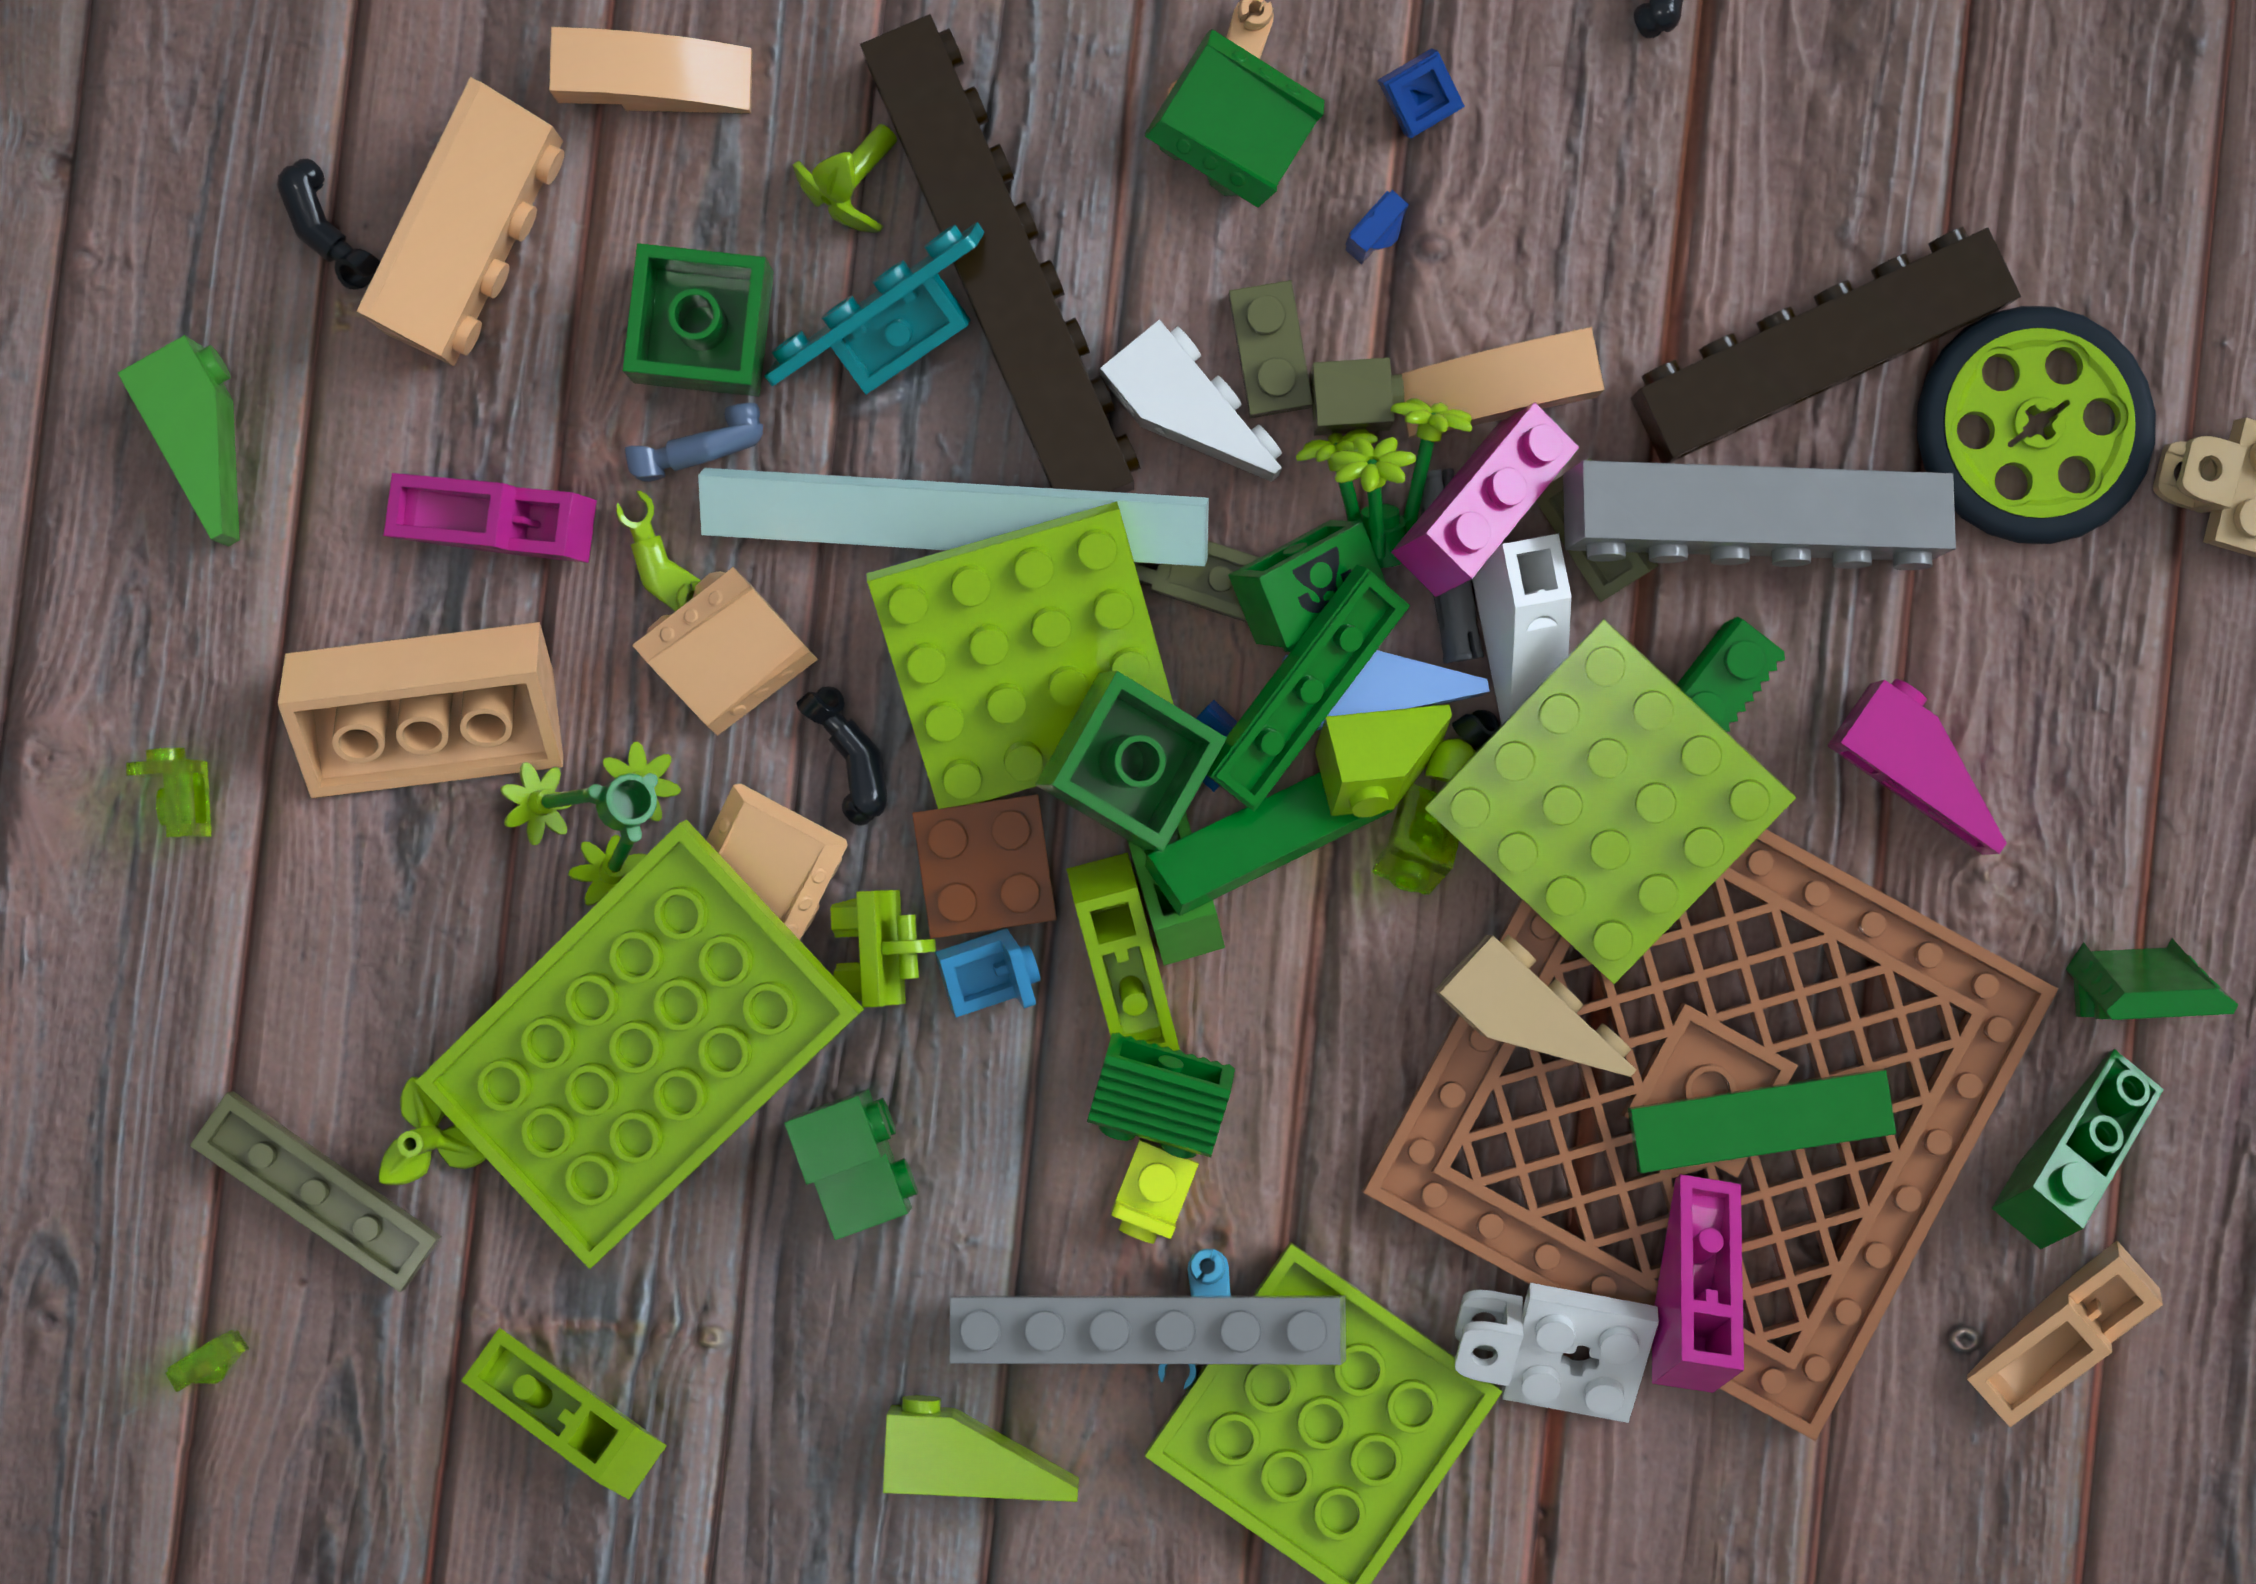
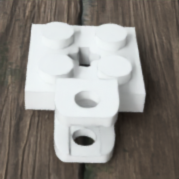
(1531, 1345)

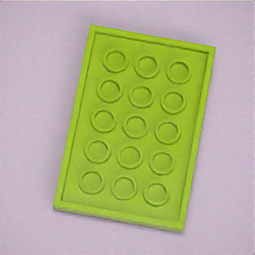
(639, 1044)

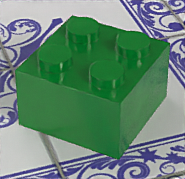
(698, 320)
(1131, 761)

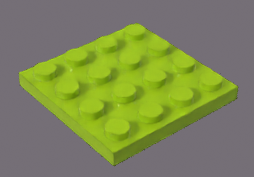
(1008, 641)
(1609, 801)
(1327, 1454)

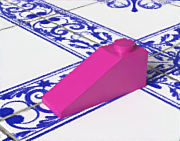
(1913, 757)
(1700, 1288)

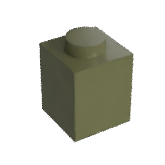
(1354, 395)

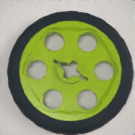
(2104, 374)

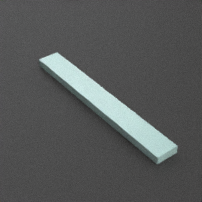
(933, 512)

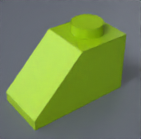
(1377, 756)

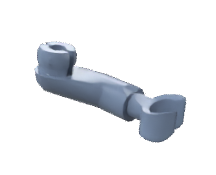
(688, 451)

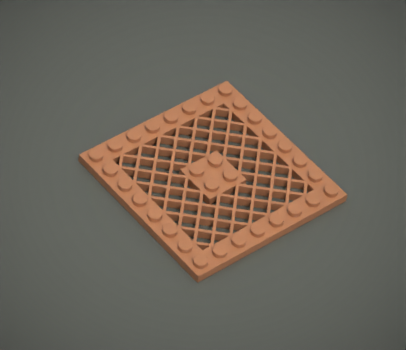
(1708, 1058)

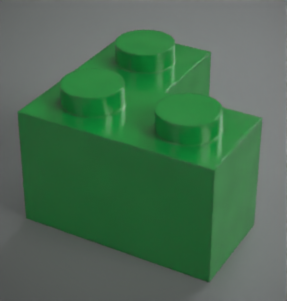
(851, 1162)

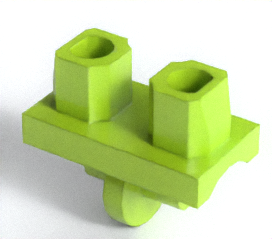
(885, 947)

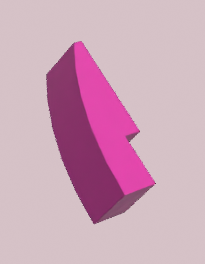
(490, 517)

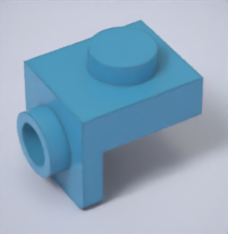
(987, 972)

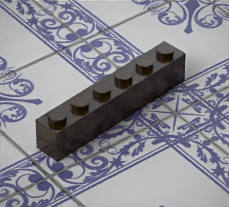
(1825, 345)

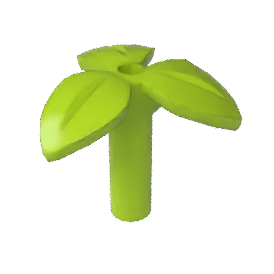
(839, 174)
(410, 1154)

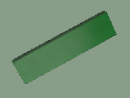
(1306, 686)
(1249, 844)
(1761, 1121)

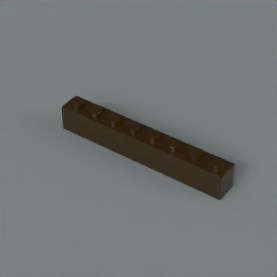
(1001, 274)

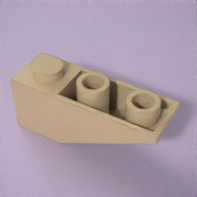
(1512, 1005)

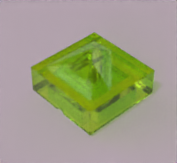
(208, 1363)

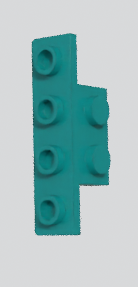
(893, 325)

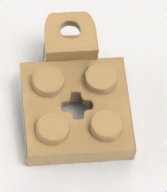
(2215, 479)

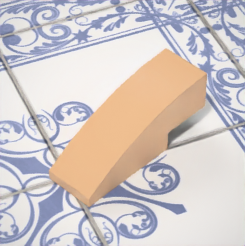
(649, 71)
(1511, 377)
(2065, 1334)

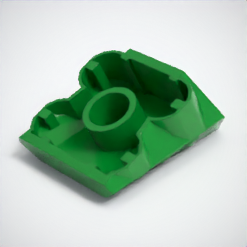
(1235, 120)
(2144, 984)

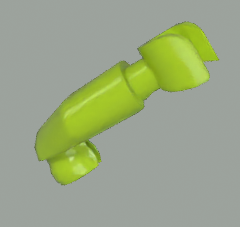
(657, 573)

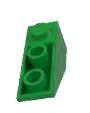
(2078, 1153)

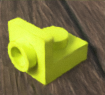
(1153, 1192)

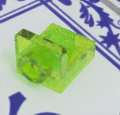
(185, 799)
(1418, 847)

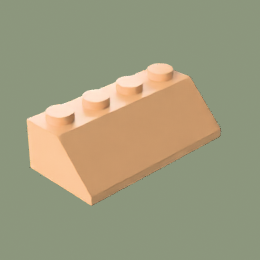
(463, 224)
(421, 710)

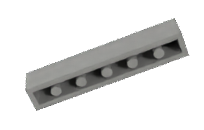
(1758, 513)
(1148, 1330)

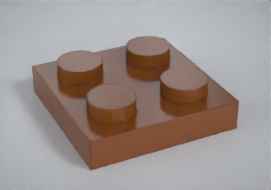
(984, 866)

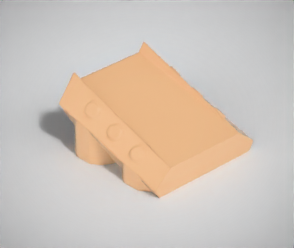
(724, 650)
(777, 854)

